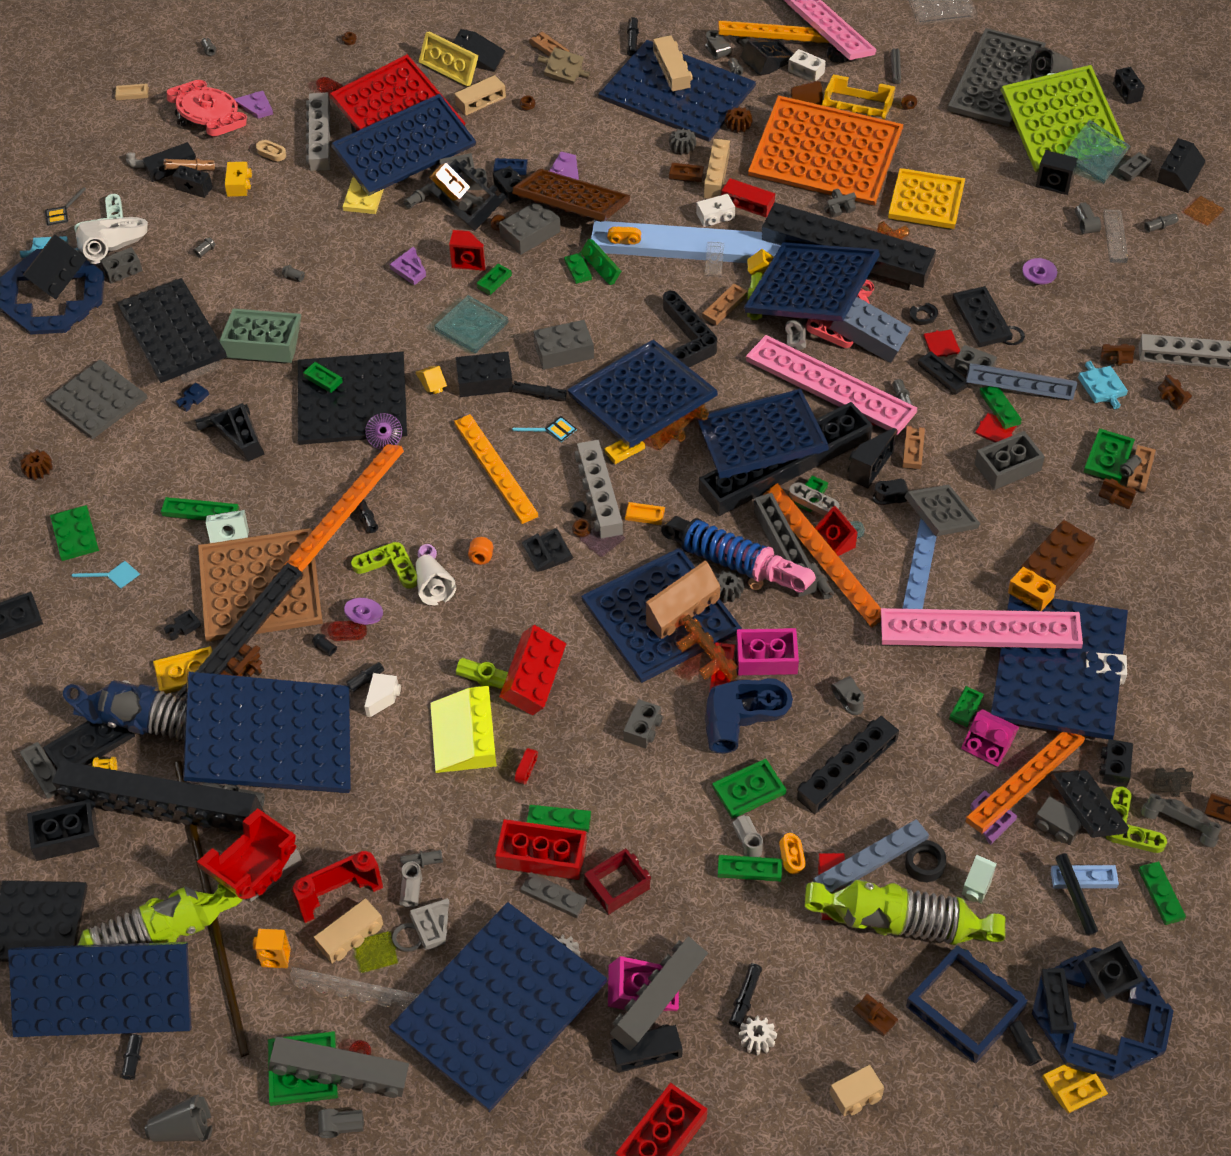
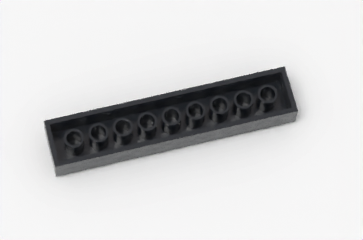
(897, 257)
(843, 431)
(155, 796)

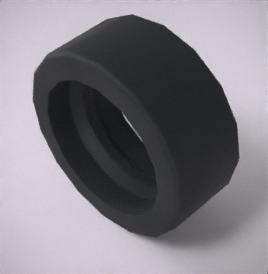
(926, 875)

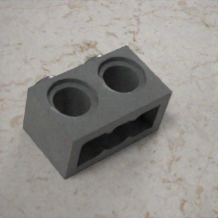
(121, 265)
(971, 355)
(640, 723)

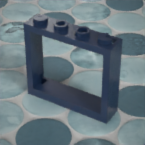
(945, 1027)

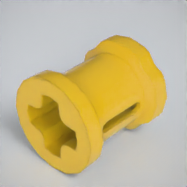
(105, 763)

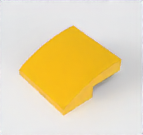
(1074, 1087)

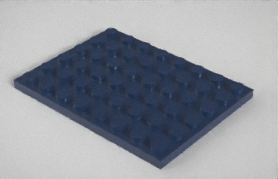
(701, 108)
(1054, 686)
(267, 733)
(498, 1006)

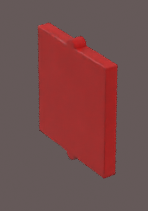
(942, 343)
(993, 430)

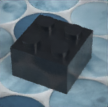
(1056, 172)
(1110, 972)

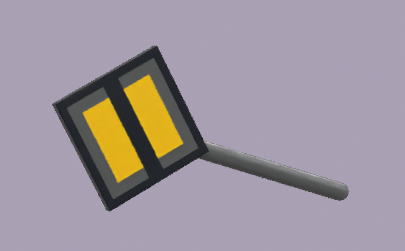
(59, 214)

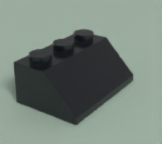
(1181, 166)
(55, 266)

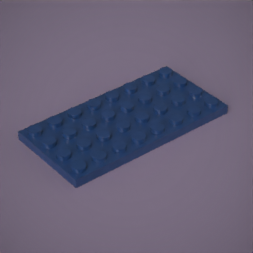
(403, 144)
(100, 989)

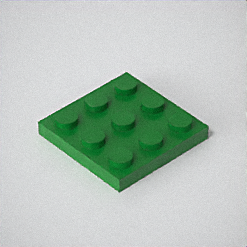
(289, 1089)

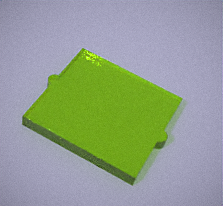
(376, 952)

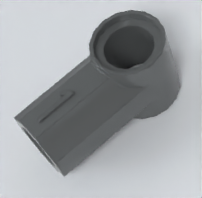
(1088, 221)
(333, 1123)

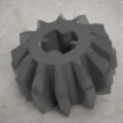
(682, 141)
(730, 585)

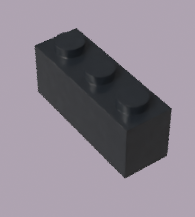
(155, 163)
(653, 1048)

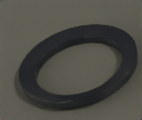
(1022, 335)

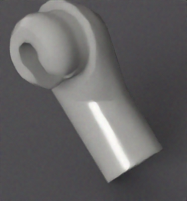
(133, 162)

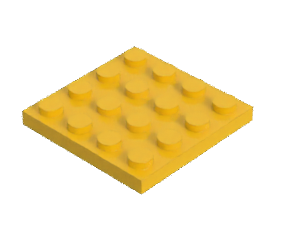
(926, 198)

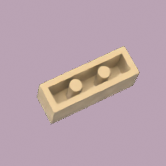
(480, 95)
(349, 931)

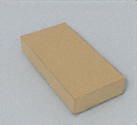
(131, 91)

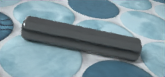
(896, 66)

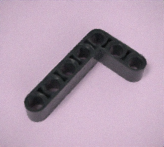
(703, 340)

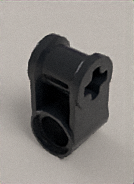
(892, 490)

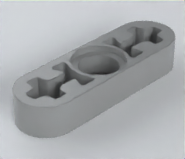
(809, 493)

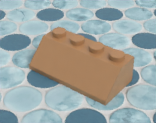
(683, 597)

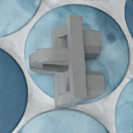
(799, 329)

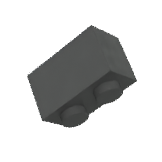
(1058, 821)

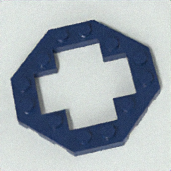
(75, 310)
(1130, 1052)

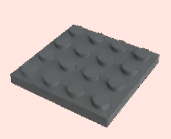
(96, 399)

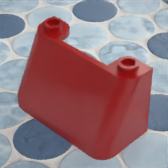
(357, 867)

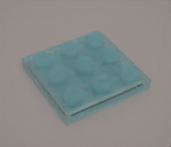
(1097, 151)
(471, 324)

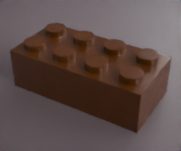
(1060, 554)

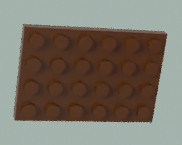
(571, 195)

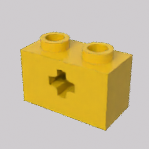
(237, 179)

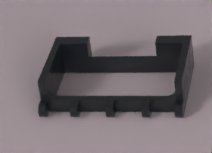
(484, 210)

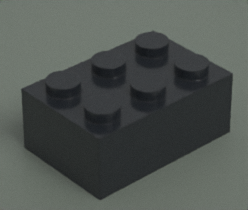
(484, 374)
(63, 830)

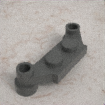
(1184, 814)

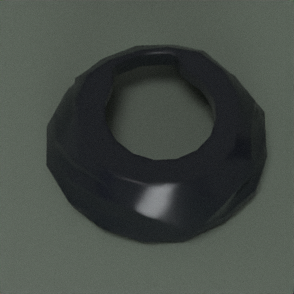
(928, 308)

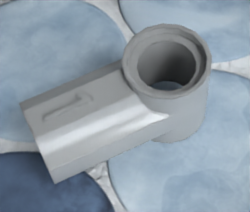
(748, 836)
(410, 885)

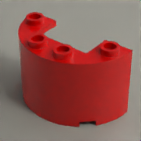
(252, 859)

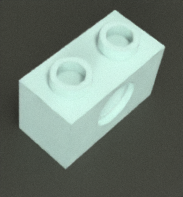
(236, 520)

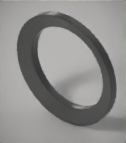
(395, 933)

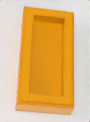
(644, 513)

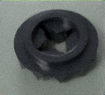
(835, 55)

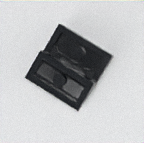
(547, 550)

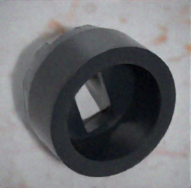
(578, 509)

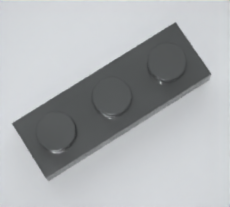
(40, 768)
(553, 895)

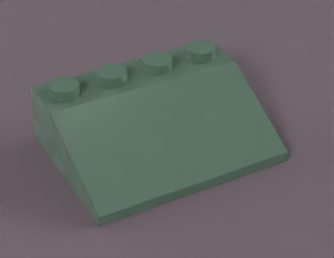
(261, 335)

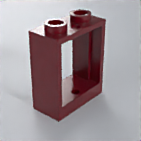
(610, 904)

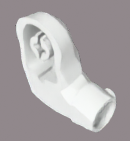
(106, 235)

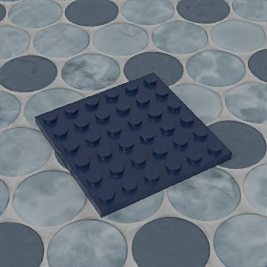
(812, 281)
(642, 393)
(762, 433)
(622, 616)

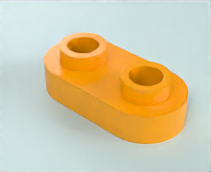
(624, 235)
(792, 853)

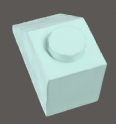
(979, 879)

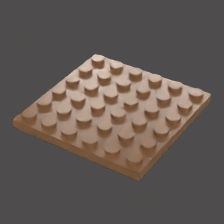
(241, 569)

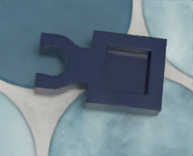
(194, 394)

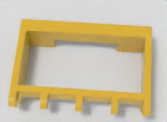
(839, 85)

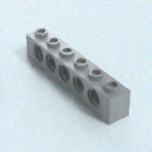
(318, 131)
(1185, 351)
(599, 489)

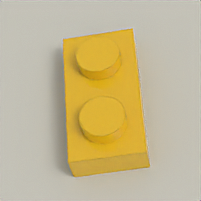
(620, 451)

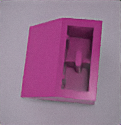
(989, 737)

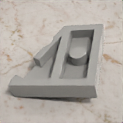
(431, 923)

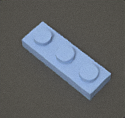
(1088, 876)

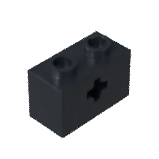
(192, 181)

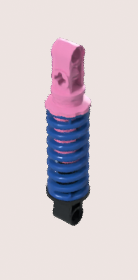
(736, 553)

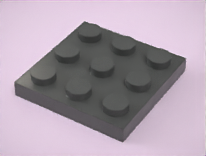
(942, 510)

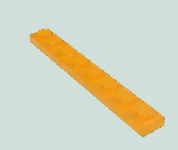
(770, 31)
(496, 469)

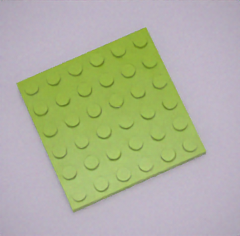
(1055, 110)

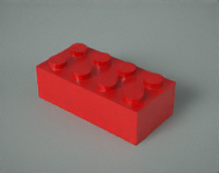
(533, 670)
(541, 849)
(666, 1126)

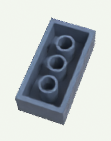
(872, 329)

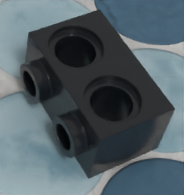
(1128, 85)
(505, 181)
(1119, 764)

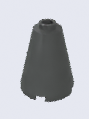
(1048, 61)
(181, 1122)

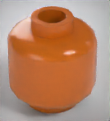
(480, 550)

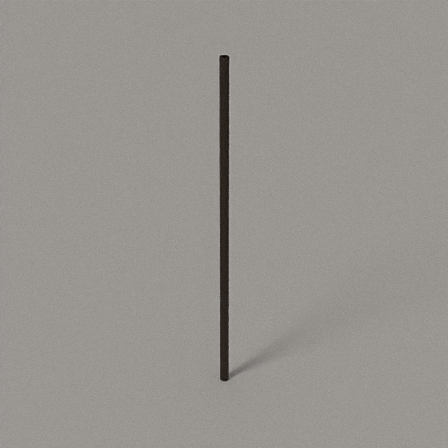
(218, 940)

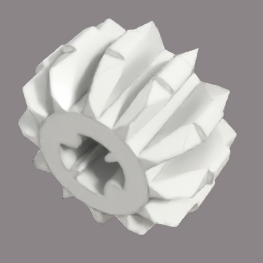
(762, 1042)

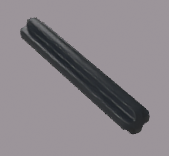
(1076, 894)

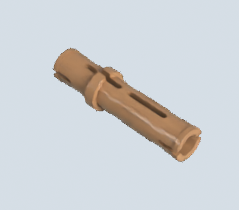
(195, 164)

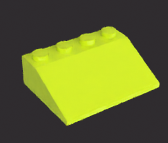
(463, 731)

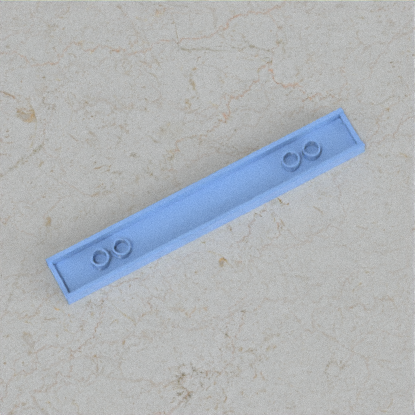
(683, 241)

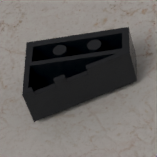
(239, 431)

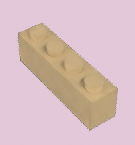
(672, 63)
(717, 168)

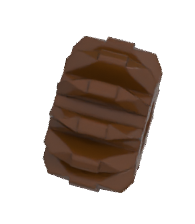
(738, 119)
(36, 464)

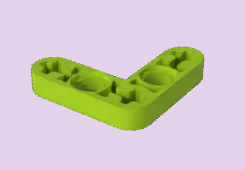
(388, 557)
(1143, 833)

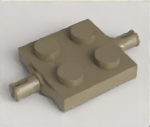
(563, 66)

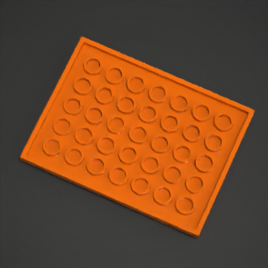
(825, 149)

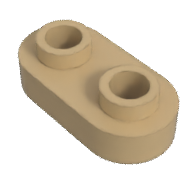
(271, 150)

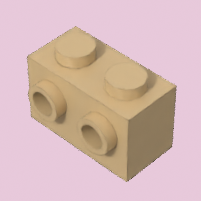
(857, 1091)

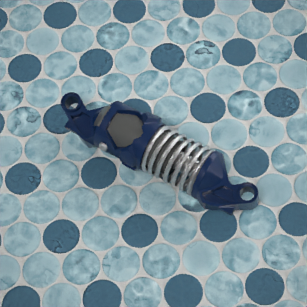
(131, 707)

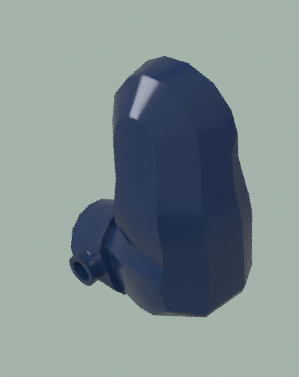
(742, 705)

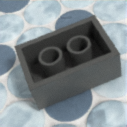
(529, 227)
(563, 344)
(1009, 460)

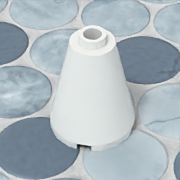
(433, 581)

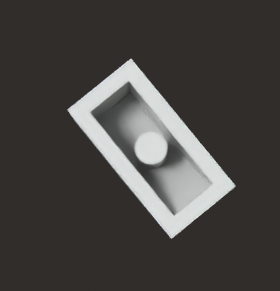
(381, 693)

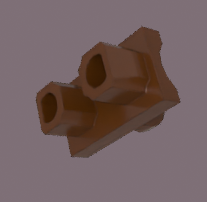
(1117, 354)
(1172, 391)
(1117, 493)
(250, 663)
(875, 1015)

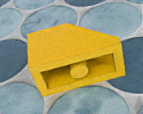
(759, 262)
(432, 379)

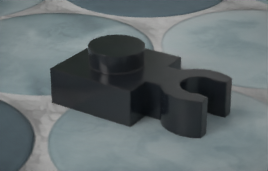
(183, 624)

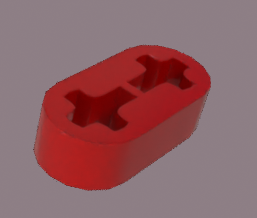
(526, 766)

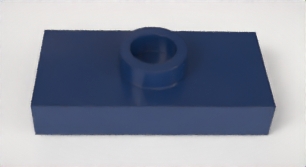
(518, 165)

